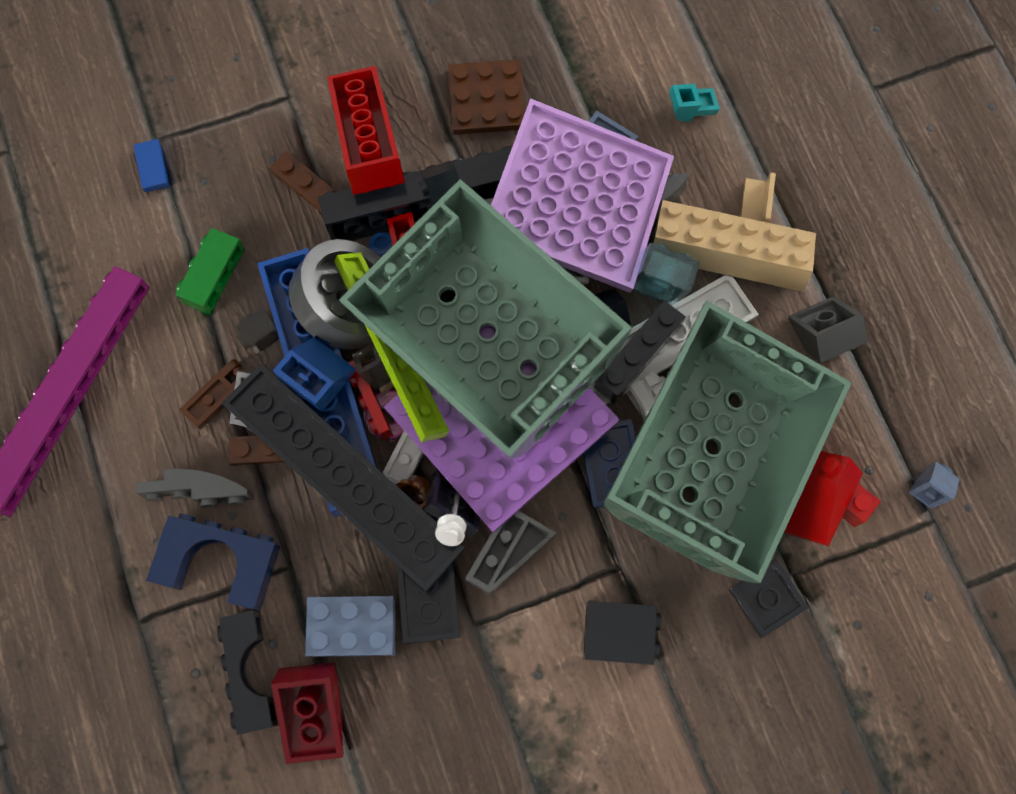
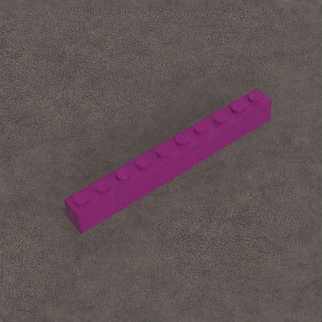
(66, 384)

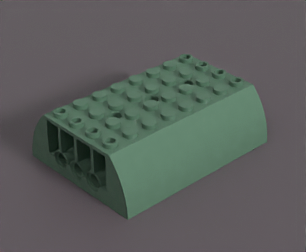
(497, 283)
(762, 446)

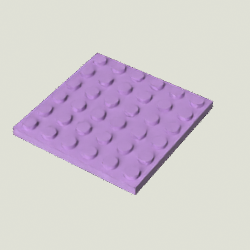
(582, 193)

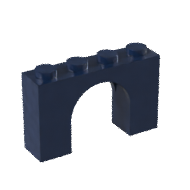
(184, 538)

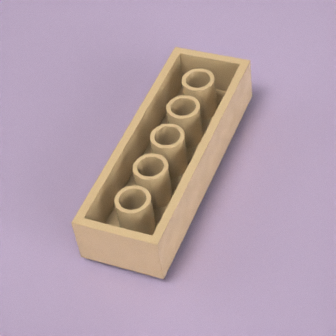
(738, 245)

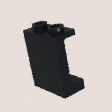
(621, 633)

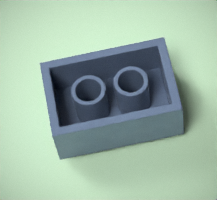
(351, 626)

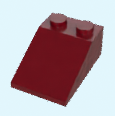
(309, 712)

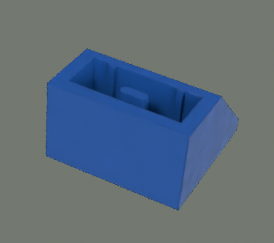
(314, 372)

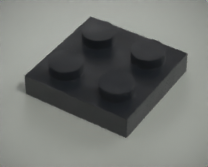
(769, 602)

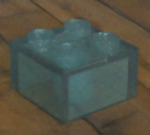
(665, 274)

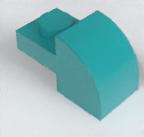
(692, 102)

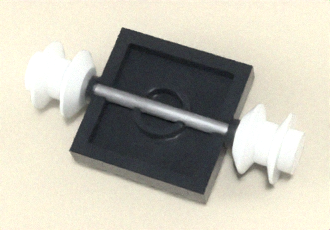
(453, 512)

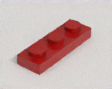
(370, 402)

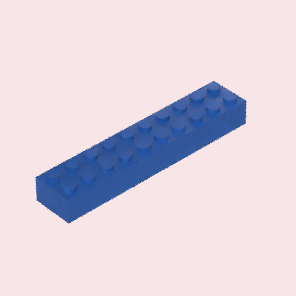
(343, 411)

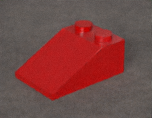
(824, 498)

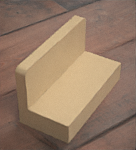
(758, 198)

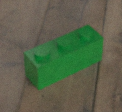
(210, 271)

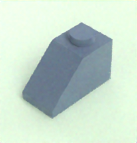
(935, 485)

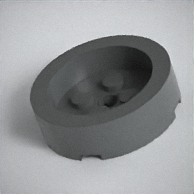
(315, 300)

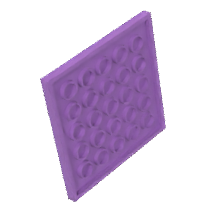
(485, 474)

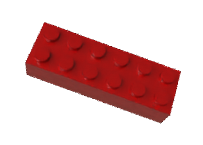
(365, 130)

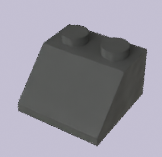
(829, 329)

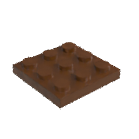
(486, 96)

